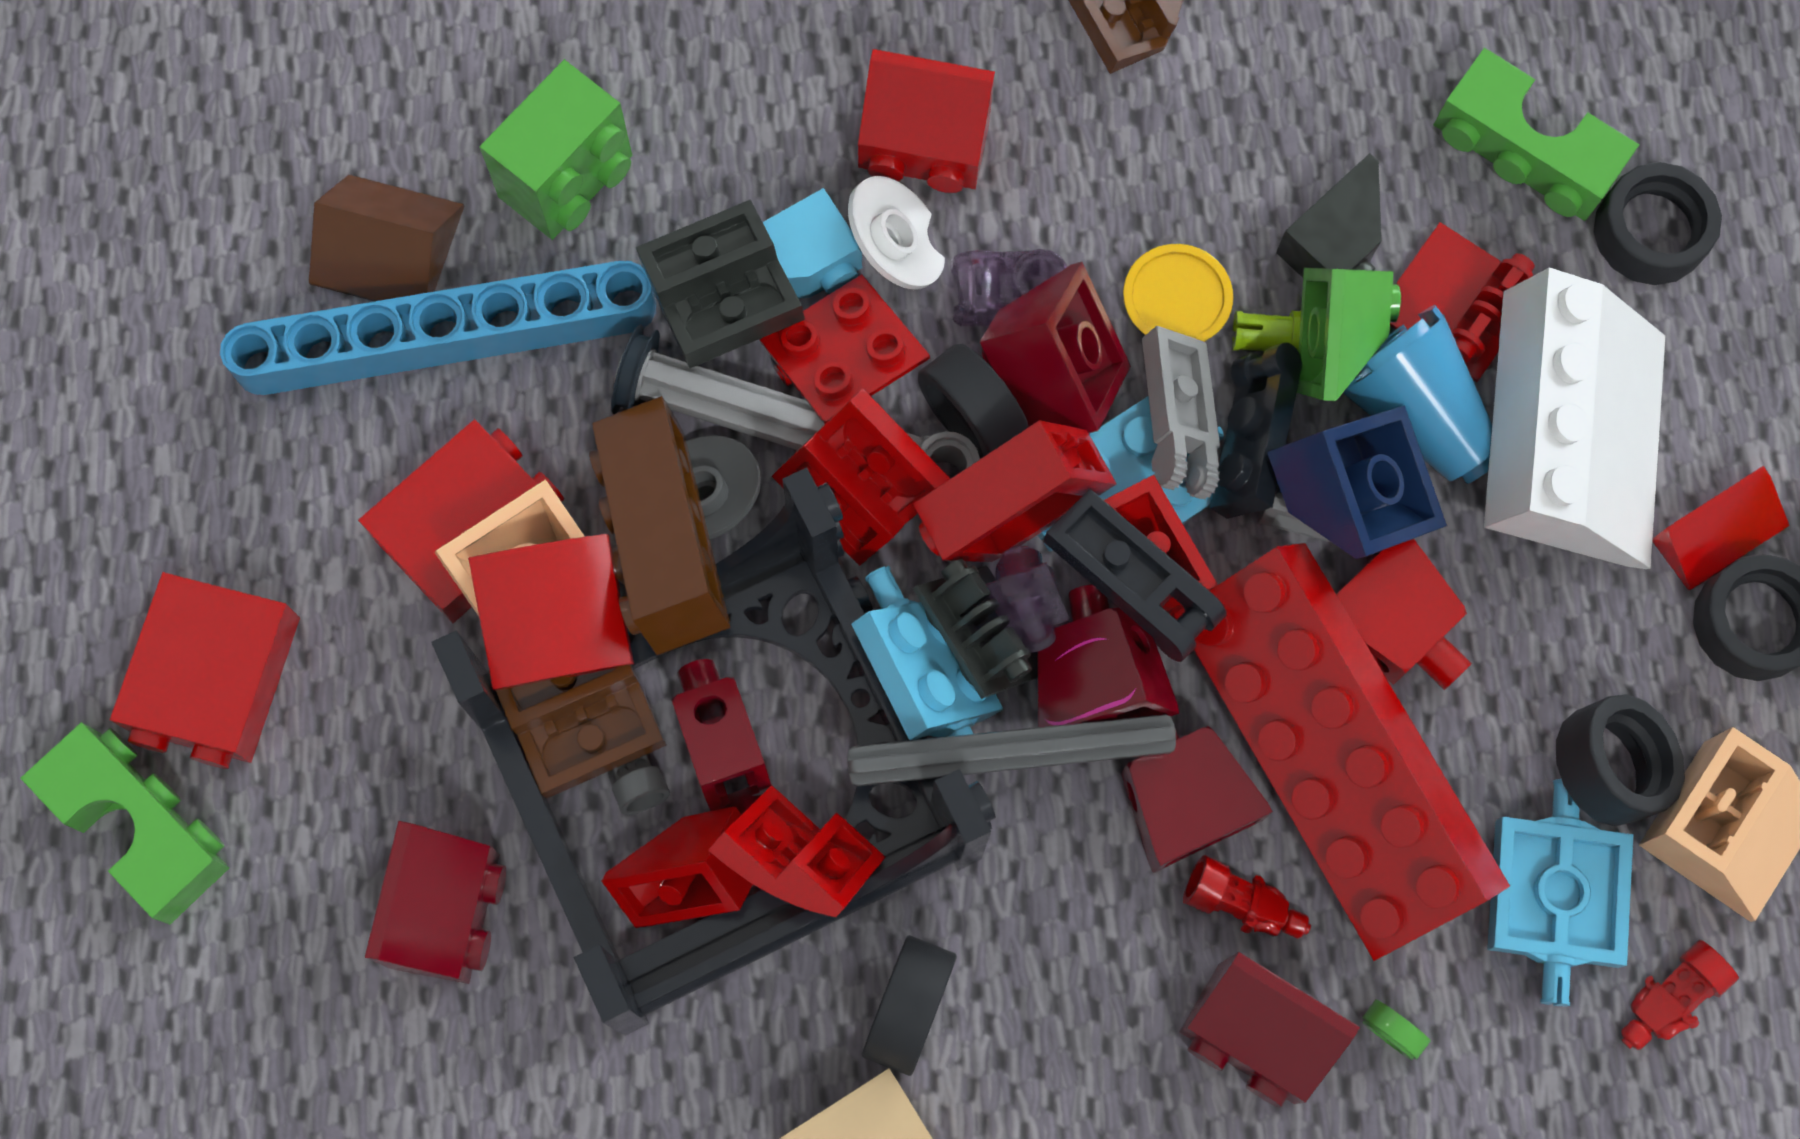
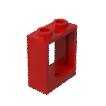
(1012, 493)

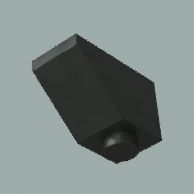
(1340, 227)

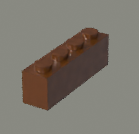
(657, 527)

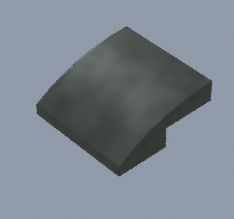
(720, 283)

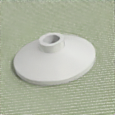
(892, 232)

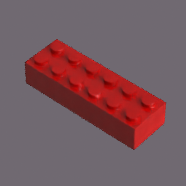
(1343, 753)

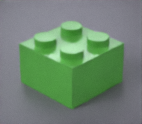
(558, 151)

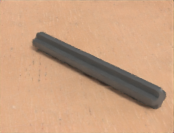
(1011, 749)

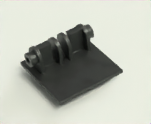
(968, 621)

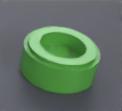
(1395, 1030)

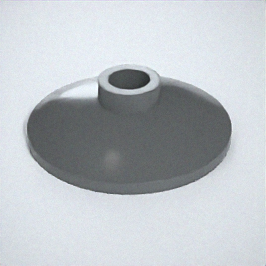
(729, 477)

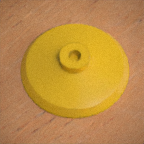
(1178, 291)

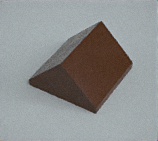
(380, 239)

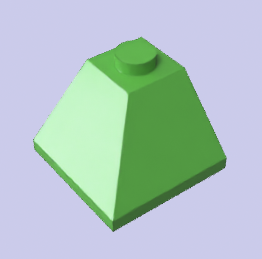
(1342, 326)

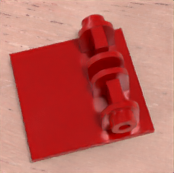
(1465, 288)
(844, 346)

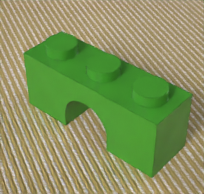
(1566, 169)
(168, 858)

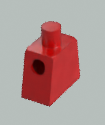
(1405, 613)

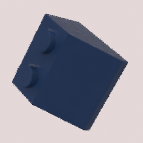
(1360, 483)

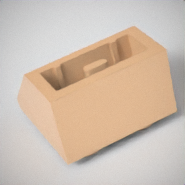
(1732, 823)

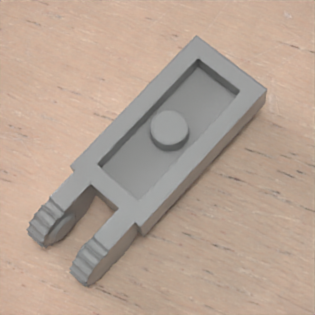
(1181, 412)

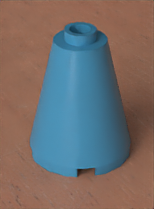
(1432, 381)

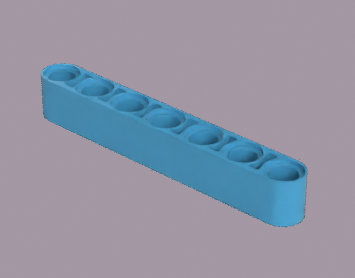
(414, 316)

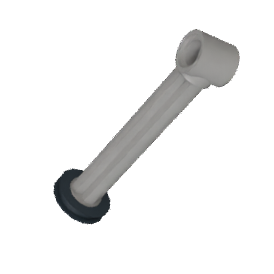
(740, 404)

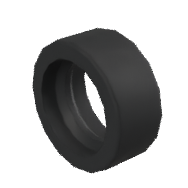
(1681, 188)
(971, 399)
(1714, 629)
(1652, 750)
(909, 1005)

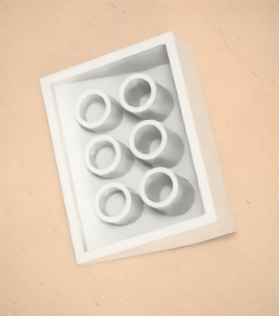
(1575, 420)

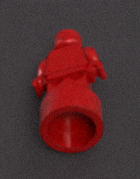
(1256, 904)
(1668, 1006)

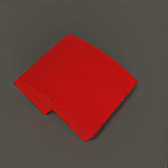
(870, 470)
(550, 611)
(795, 858)

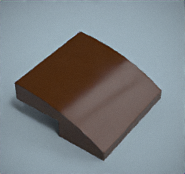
(581, 725)

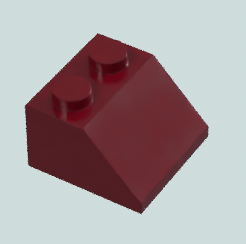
(1058, 352)
(435, 904)
(1266, 1031)

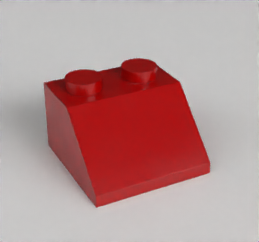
(925, 120)

